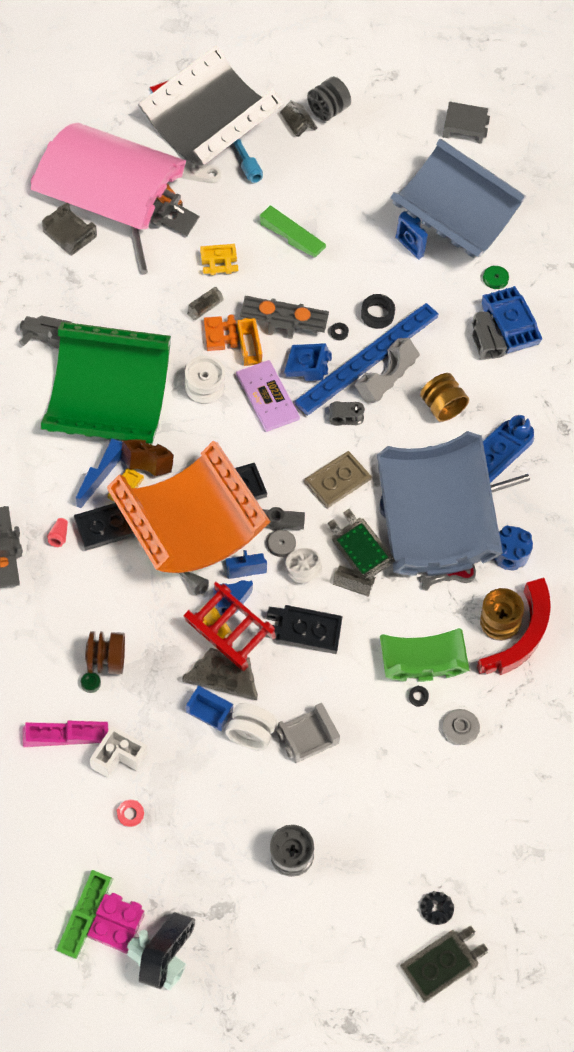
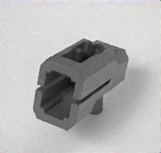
(41, 328)
(486, 336)

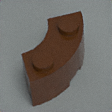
(147, 457)

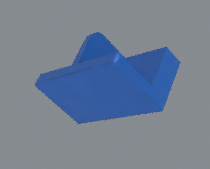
(246, 565)

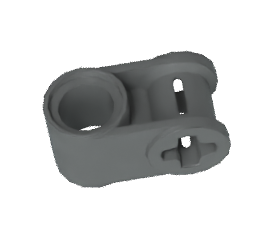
(344, 413)

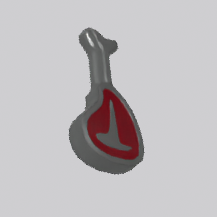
(463, 576)

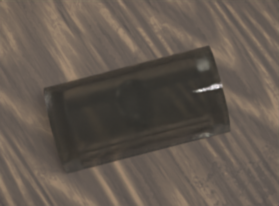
(205, 303)

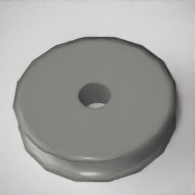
(278, 549)

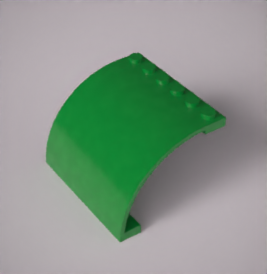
(108, 383)

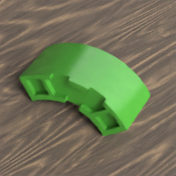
(424, 656)

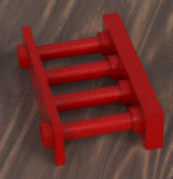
(225, 645)

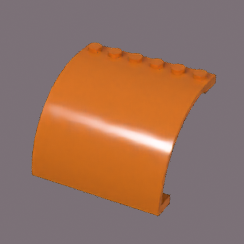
(193, 515)

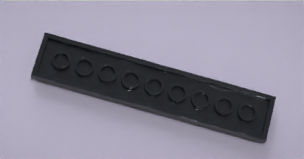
(109, 525)

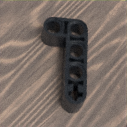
(163, 949)

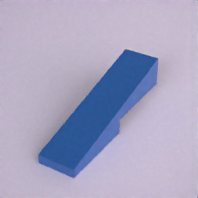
(97, 476)

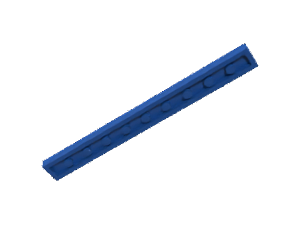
(364, 360)

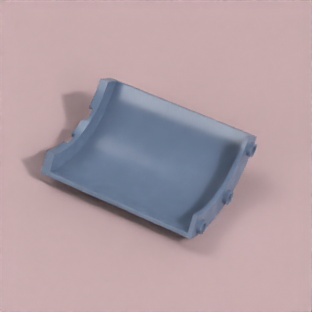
(439, 506)

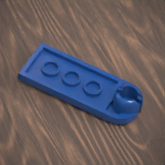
(507, 444)

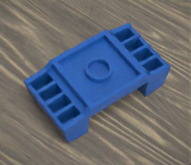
(512, 318)

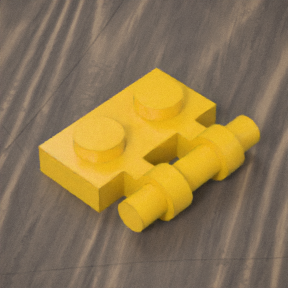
(219, 254)

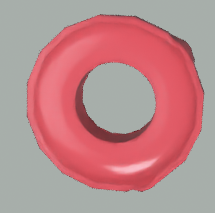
(130, 804)

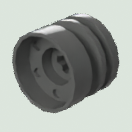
(329, 98)
(287, 839)

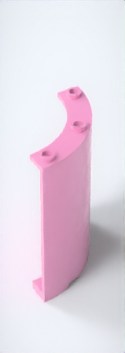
(105, 174)

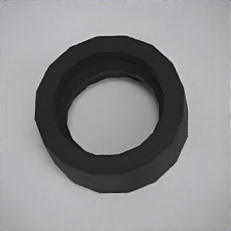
(378, 322)

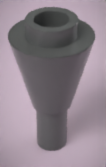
(197, 583)

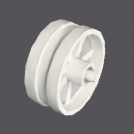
(302, 560)

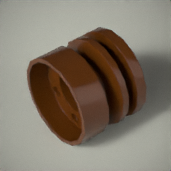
(105, 652)

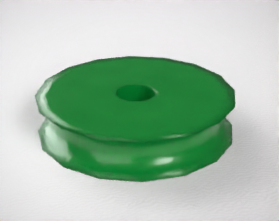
(496, 271)

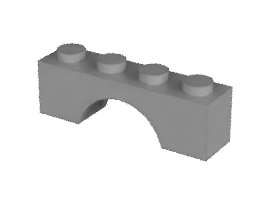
(401, 356)

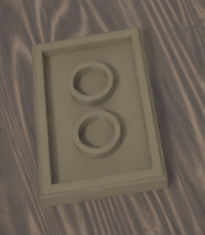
(337, 479)

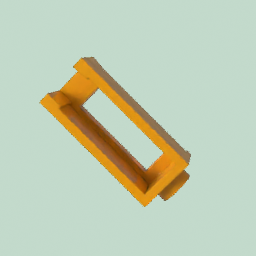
(246, 327)

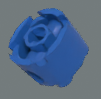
(516, 548)

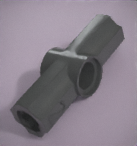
(287, 519)

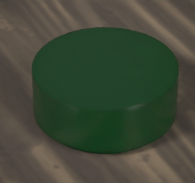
(90, 682)

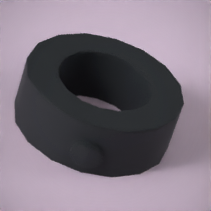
(339, 337)
(421, 689)

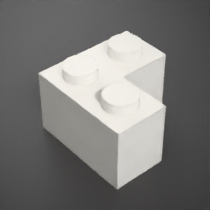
(118, 748)

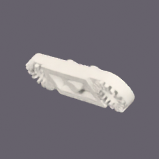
(200, 173)

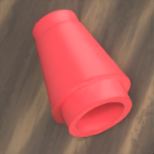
(58, 533)

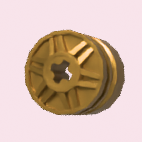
(444, 397)
(501, 604)

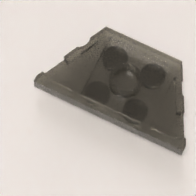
(221, 674)

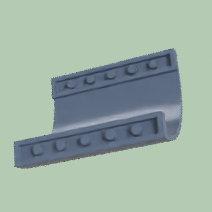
(460, 199)

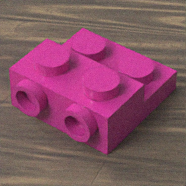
(116, 922)

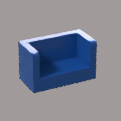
(209, 708)

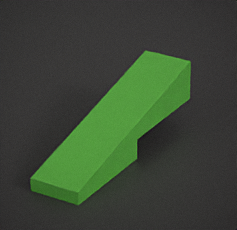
(296, 235)
(84, 914)

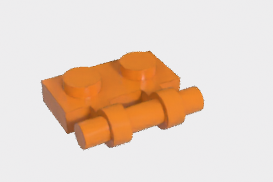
(215, 333)

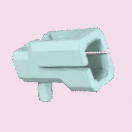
(175, 967)

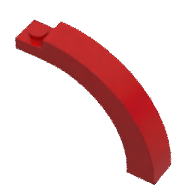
(539, 610)

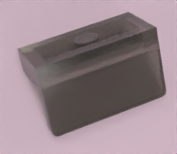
(297, 118)
(349, 580)

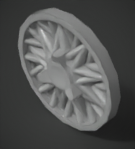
(461, 727)

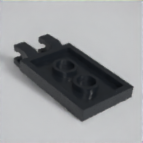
(306, 628)

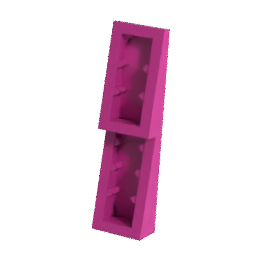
(63, 734)

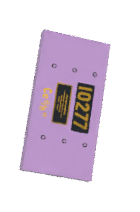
(267, 395)

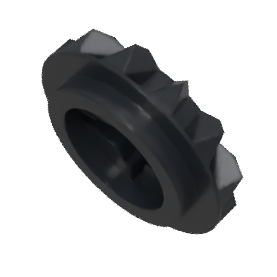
(437, 917)

